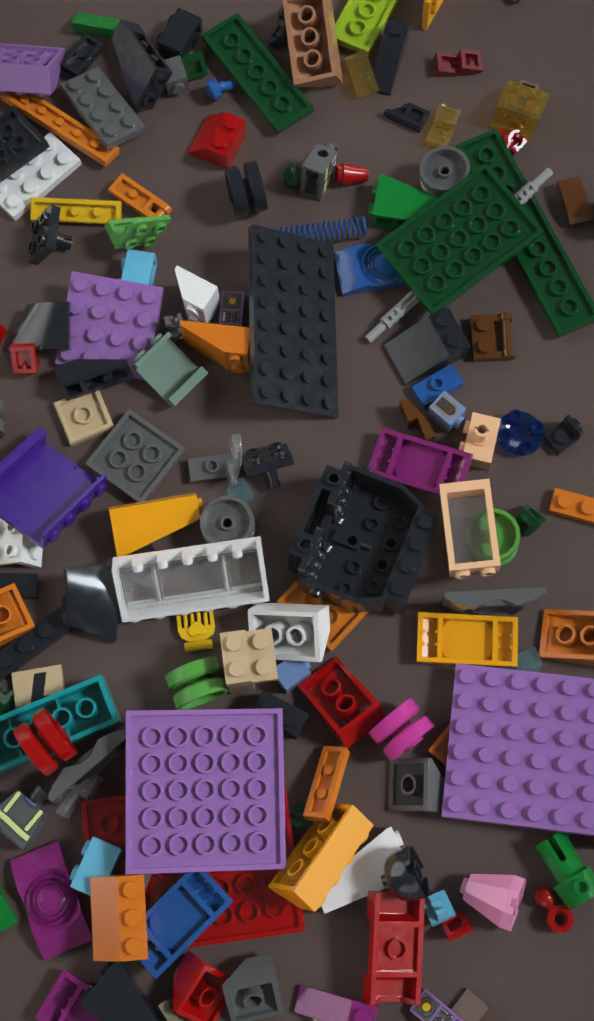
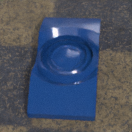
(364, 270)
(181, 918)

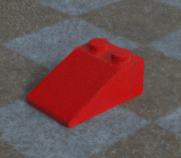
(342, 702)

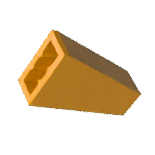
(147, 521)

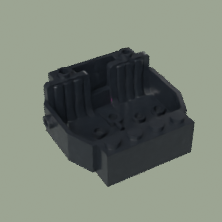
(371, 513)

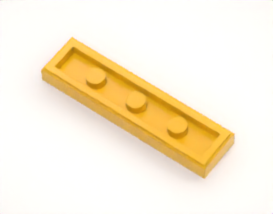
(78, 209)

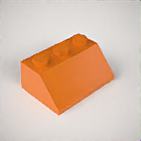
(119, 918)

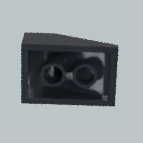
(428, 346)

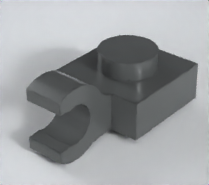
(173, 327)

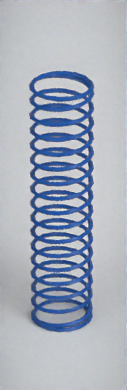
(327, 228)

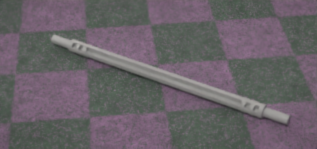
(410, 300)

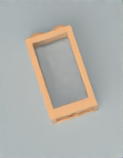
(469, 528)

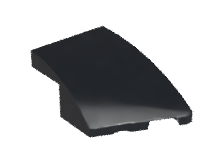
(45, 325)
(91, 601)

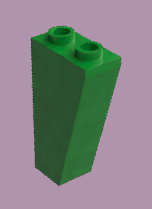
(396, 202)

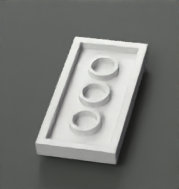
(37, 177)

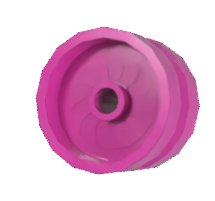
(399, 727)

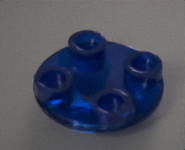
(520, 433)

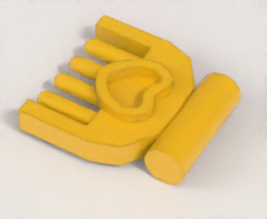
(196, 634)

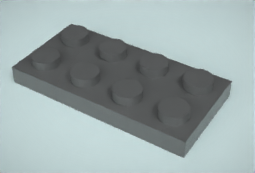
(103, 108)

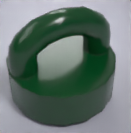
(292, 177)
(296, 815)

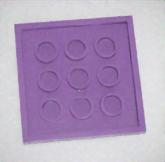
(111, 318)

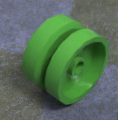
(507, 536)
(196, 683)

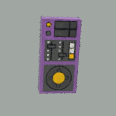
(232, 308)
(433, 1009)

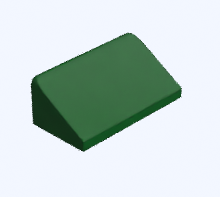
(94, 25)

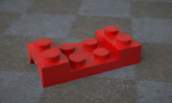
(394, 949)

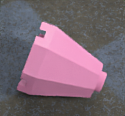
(495, 896)

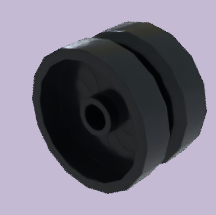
(245, 189)

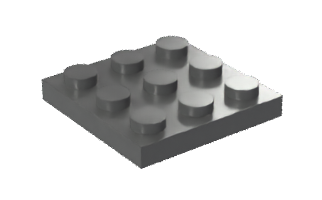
(136, 457)

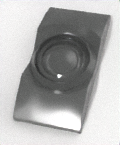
(492, 601)
(91, 763)

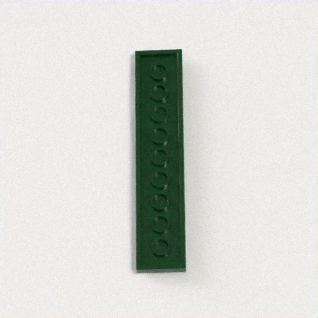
(545, 260)

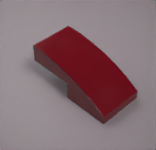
(461, 64)

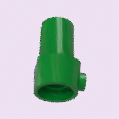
(573, 878)

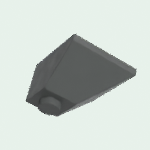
(415, 786)
(254, 990)

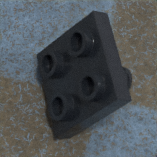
(46, 235)
(267, 462)

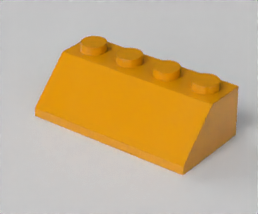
(321, 857)

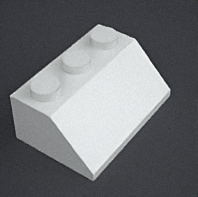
(297, 629)

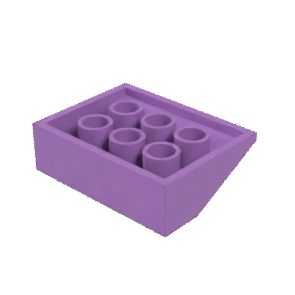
(29, 69)

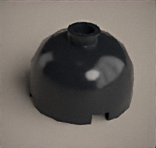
(404, 875)

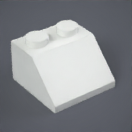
(198, 296)

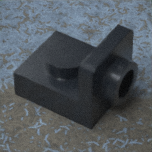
(564, 435)

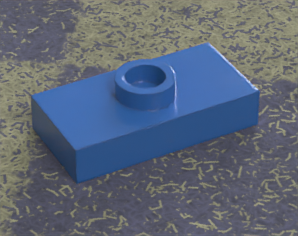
(432, 387)

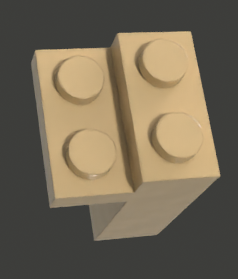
(248, 659)

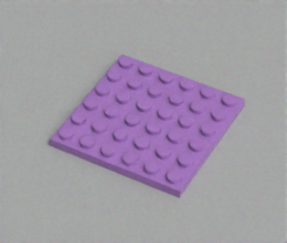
(521, 750)
(204, 791)

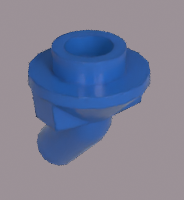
(214, 89)

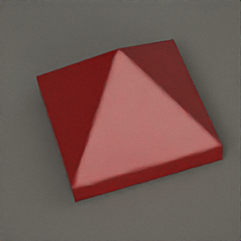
(456, 927)

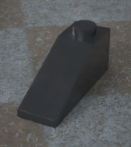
(391, 55)
(91, 375)

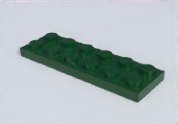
(257, 73)

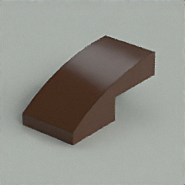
(574, 200)
(413, 417)

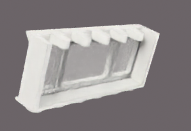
(190, 579)

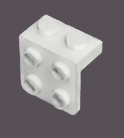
(17, 548)

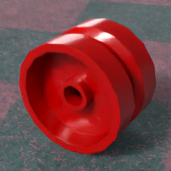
(41, 744)

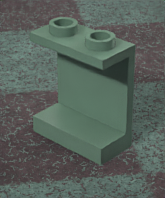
(168, 370)

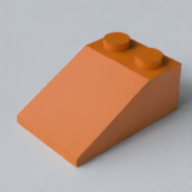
(221, 343)
(13, 615)
(568, 636)

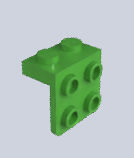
(136, 231)

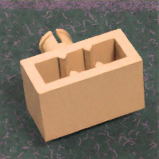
(480, 439)

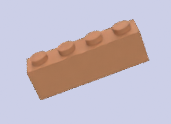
(312, 43)

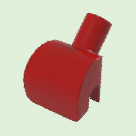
(513, 140)

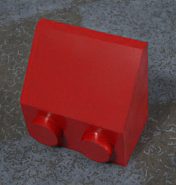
(219, 139)

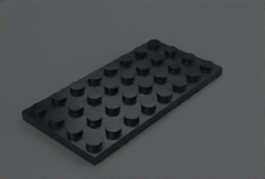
(292, 323)

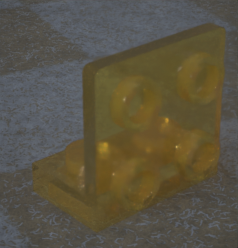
(519, 109)

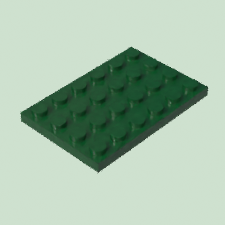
(459, 239)

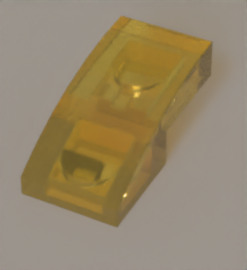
(361, 74)
(443, 126)

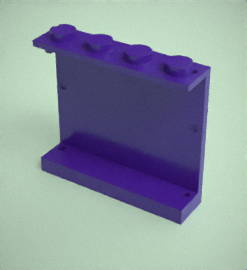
(44, 490)

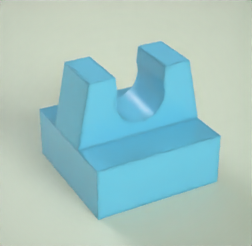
(438, 908)

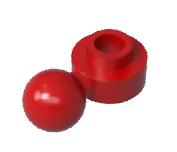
(546, 898)

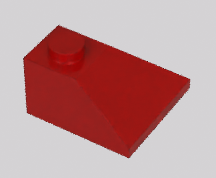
(198, 989)

